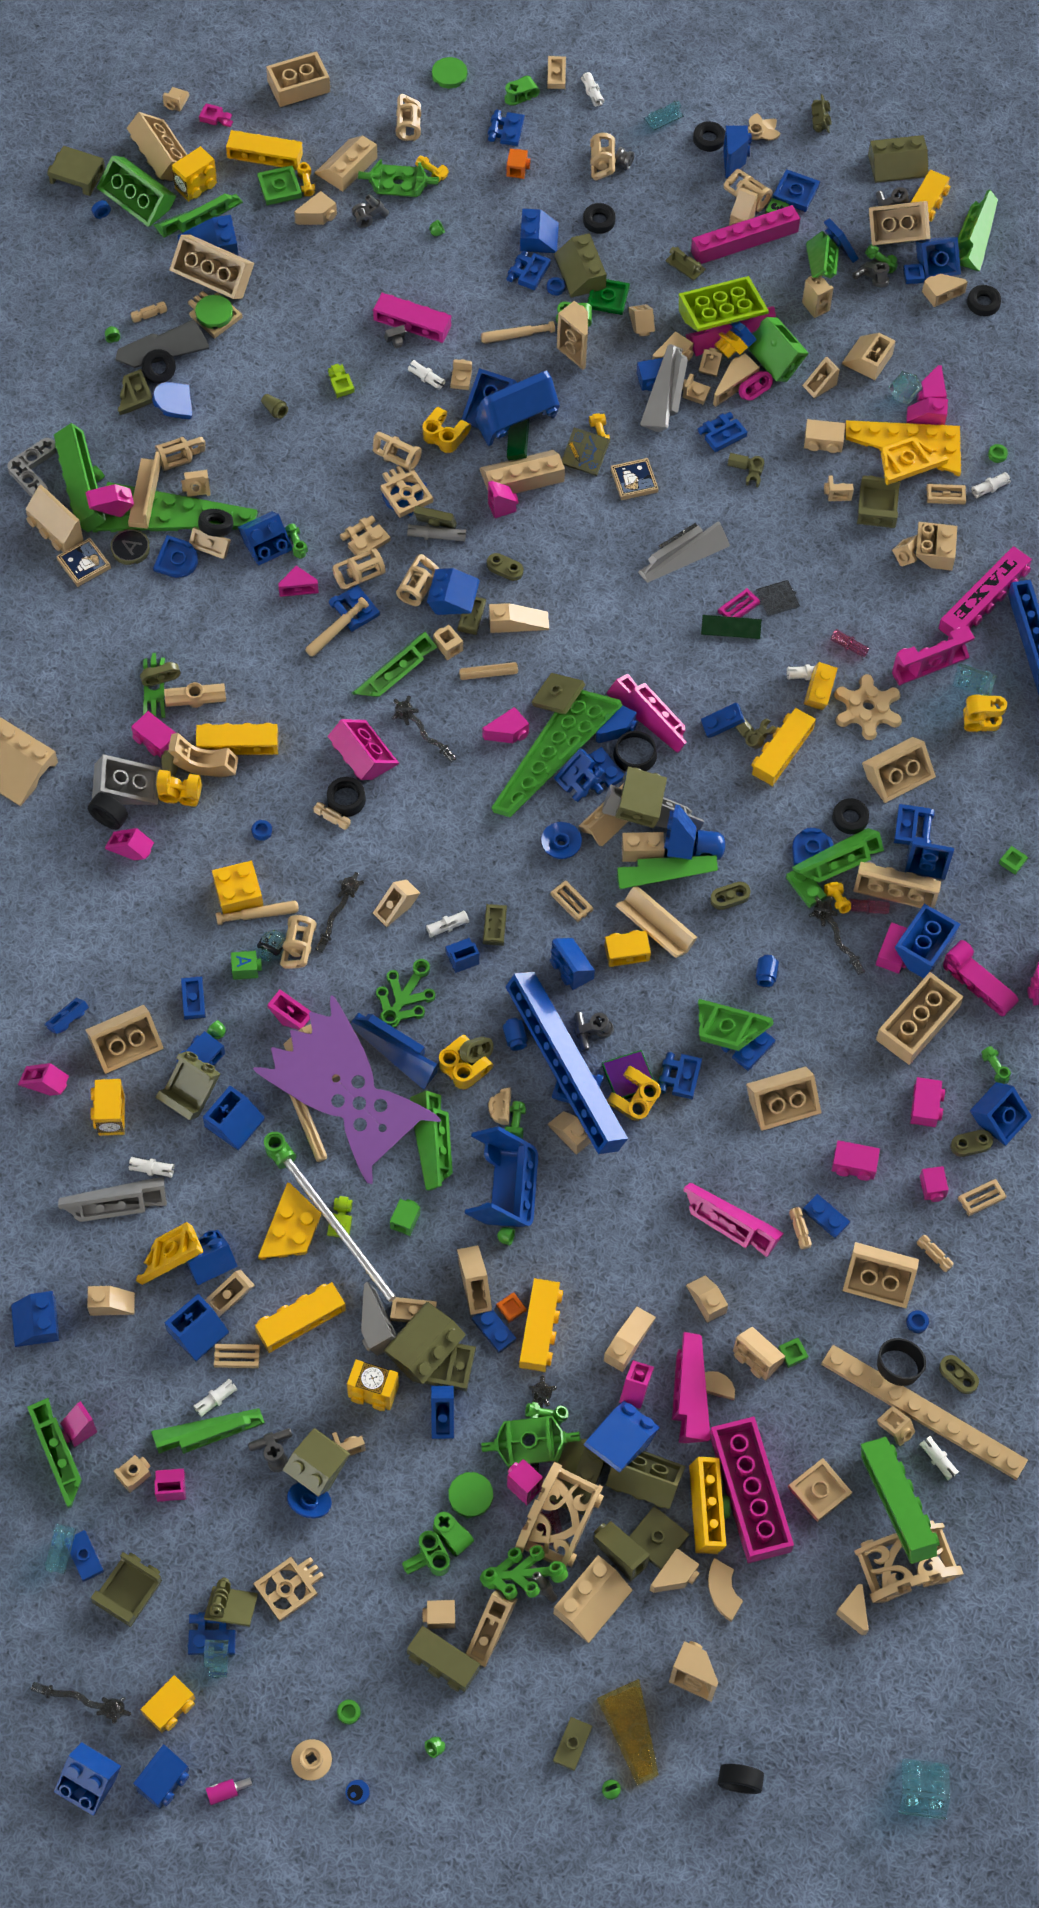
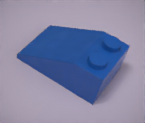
(216, 231)
(484, 385)
(928, 859)
(622, 1436)

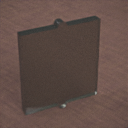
(677, 535)
(777, 598)

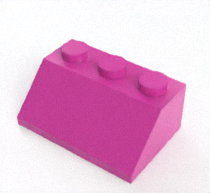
(362, 748)

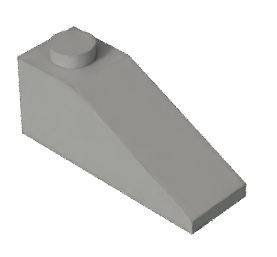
(375, 1322)

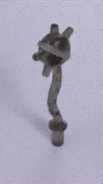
(405, 711)
(348, 887)
(823, 910)
(541, 1394)
(110, 1708)

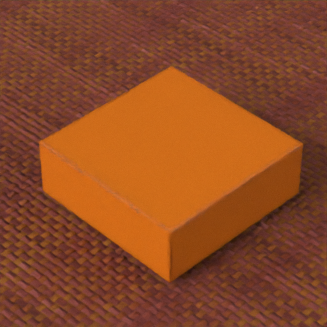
(511, 1307)

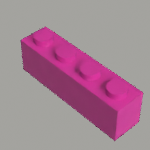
(414, 317)

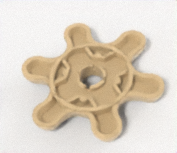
(867, 718)

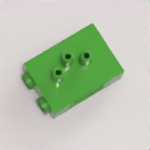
(777, 349)

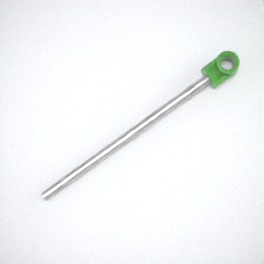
(284, 1157)

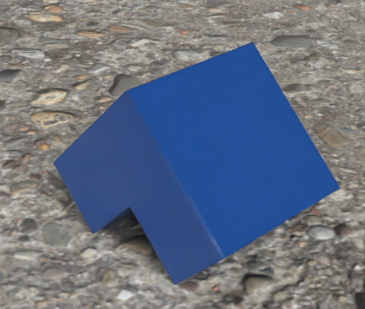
(462, 955)

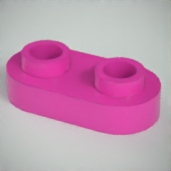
(754, 386)

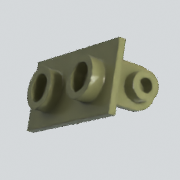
(820, 110)
(684, 263)

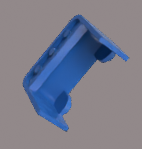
(516, 404)
(513, 1179)

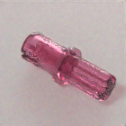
(849, 643)
(869, 906)

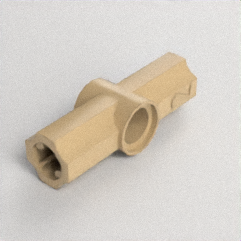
(206, 694)

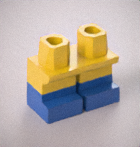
(735, 340)

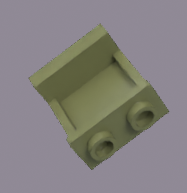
(77, 169)
(878, 502)
(641, 797)
(189, 1085)
(127, 1589)

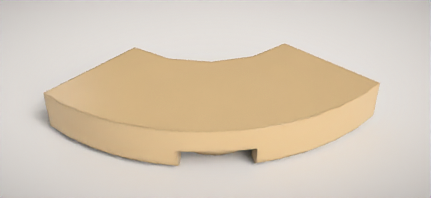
(722, 1591)

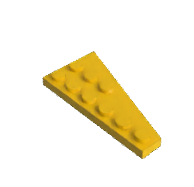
(943, 438)

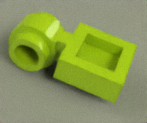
(340, 381)
(342, 1206)

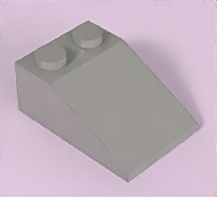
(126, 781)

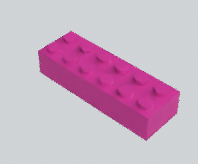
(751, 1490)

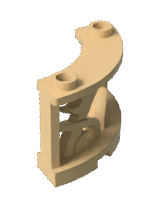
(553, 1486)
(941, 1573)

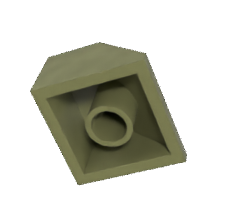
(316, 1462)

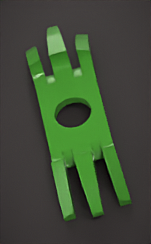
(154, 696)

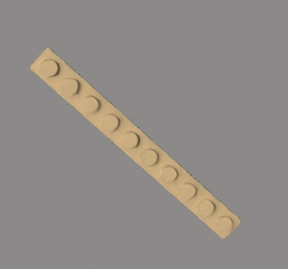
(925, 1412)

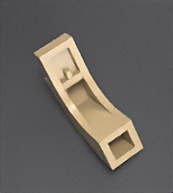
(202, 761)

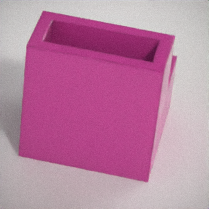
(170, 1485)

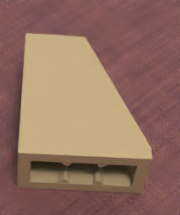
(474, 1279)

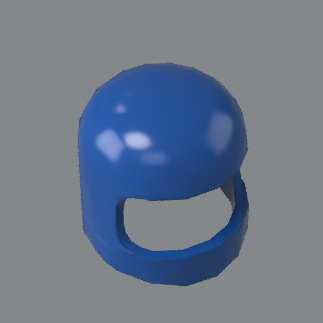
(709, 842)

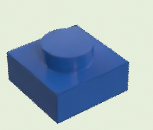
(913, 273)

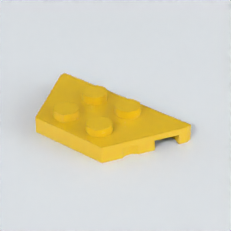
(908, 459)
(291, 1226)
(171, 1251)

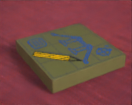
(585, 451)

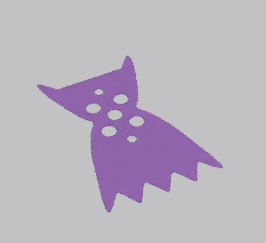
(308, 1077)

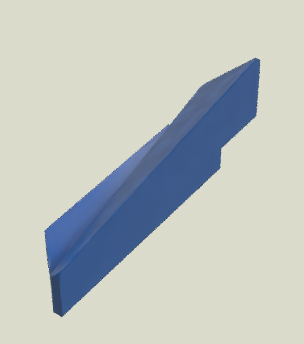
(397, 1048)

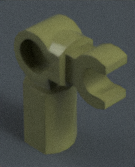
(754, 465)
(756, 737)

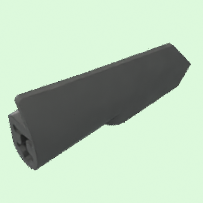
(177, 341)

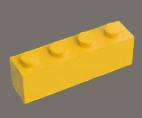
(264, 149)
(932, 190)
(239, 738)
(783, 746)
(300, 1317)
(539, 1325)
(707, 1505)

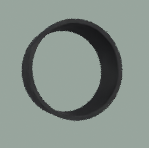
(643, 766)
(907, 1347)

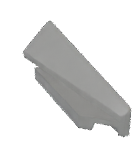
(666, 391)
(685, 550)
(613, 800)
(116, 1200)

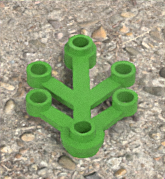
(404, 997)
(495, 1576)

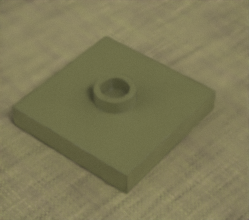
(435, 517)
(558, 693)
(659, 1536)

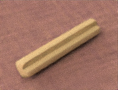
(488, 671)

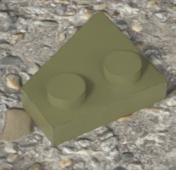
(134, 392)
(455, 1368)

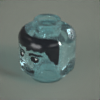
(271, 945)

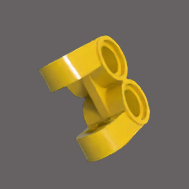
(446, 438)
(982, 709)
(173, 789)
(474, 1072)
(639, 1097)

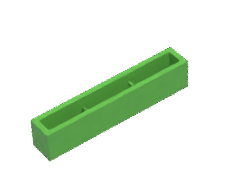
(78, 474)
(899, 1500)

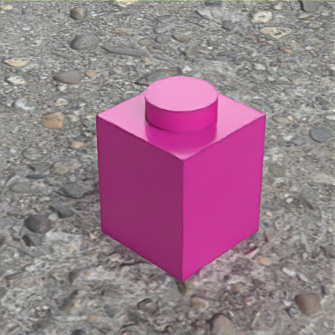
(934, 1184)

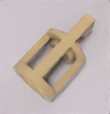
(408, 116)
(602, 157)
(750, 184)
(176, 445)
(391, 448)
(355, 570)
(419, 578)
(296, 947)

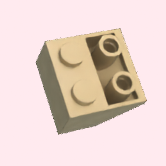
(870, 354)
(936, 545)
(757, 1353)

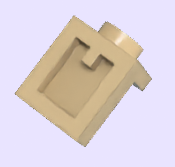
(175, 99)
(711, 362)
(461, 374)
(695, 391)
(838, 492)
(905, 551)
(897, 1425)
(351, 1444)

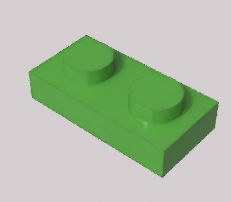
(806, 888)

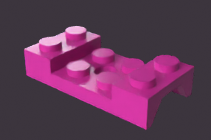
(913, 664)

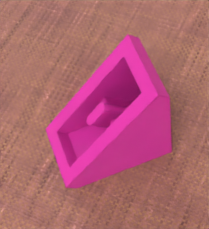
(298, 583)
(289, 1011)

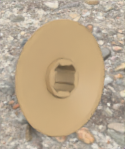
(317, 1768)

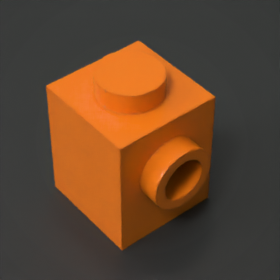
(517, 163)

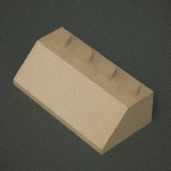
(156, 143)
(526, 473)
(896, 885)

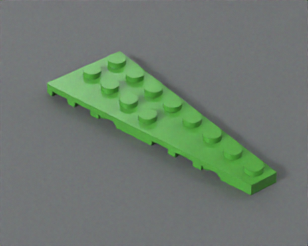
(176, 512)
(554, 747)

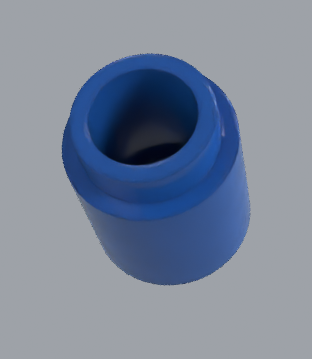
(767, 971)
(515, 1034)

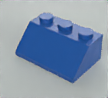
(926, 940)

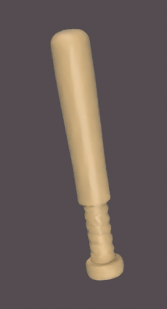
(506, 334)
(324, 638)
(259, 912)

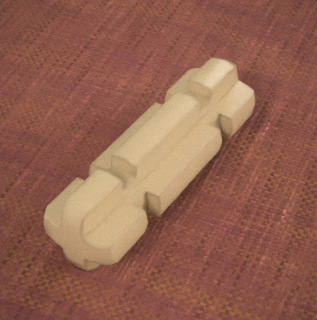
(148, 312)
(332, 815)
(800, 1228)
(935, 1253)

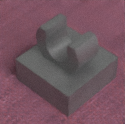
(395, 335)

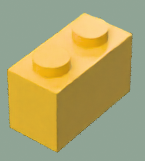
(820, 686)
(627, 948)
(168, 1704)

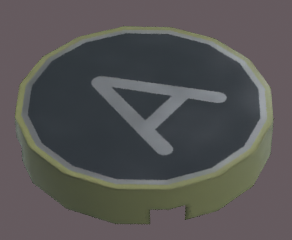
(130, 546)

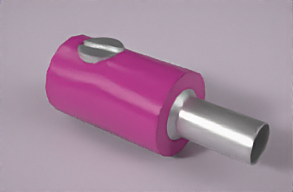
(226, 1790)

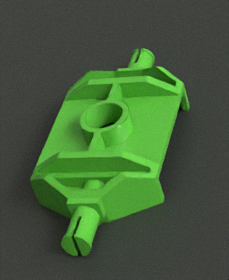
(383, 178)
(548, 1440)

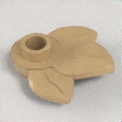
(762, 128)

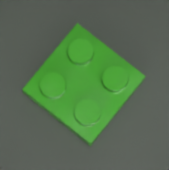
(279, 185)

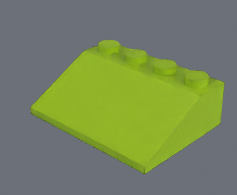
(721, 304)

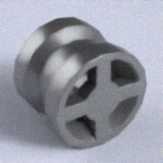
(624, 158)

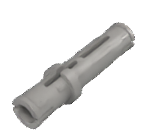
(436, 533)

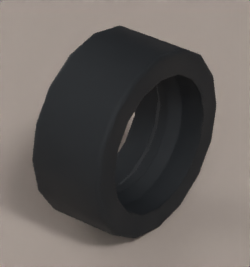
(346, 782)
(107, 811)
(741, 1778)

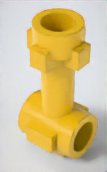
(441, 172)
(304, 173)
(598, 421)
(836, 890)

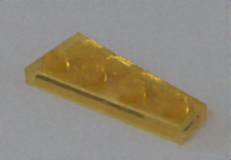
(629, 1724)

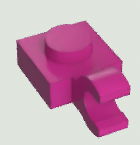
(213, 114)

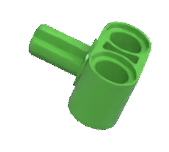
(428, 1556)

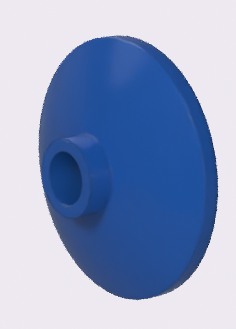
(561, 832)
(307, 1503)

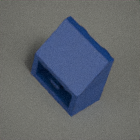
(265, 537)
(680, 834)
(571, 962)
(233, 1118)
(214, 1260)
(196, 1327)
(87, 1778)

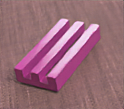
(722, 610)

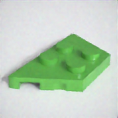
(729, 1026)

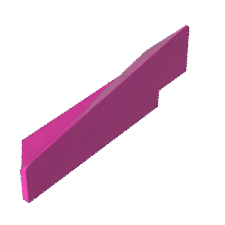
(707, 338)
(649, 710)
(731, 1220)
(690, 1391)

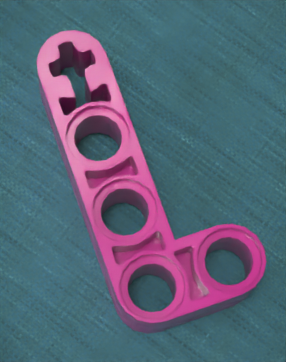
(978, 979)

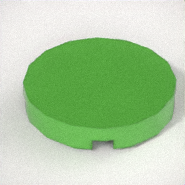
(449, 72)
(214, 311)
(470, 1494)

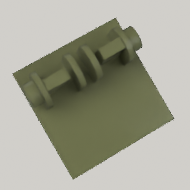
(230, 1605)

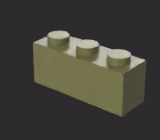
(442, 1659)

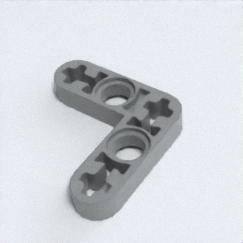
(26, 465)

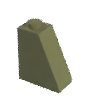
(621, 1550)

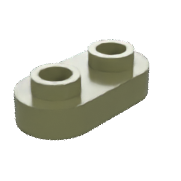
(504, 567)
(160, 674)
(729, 895)
(475, 1049)
(972, 1143)
(959, 1374)

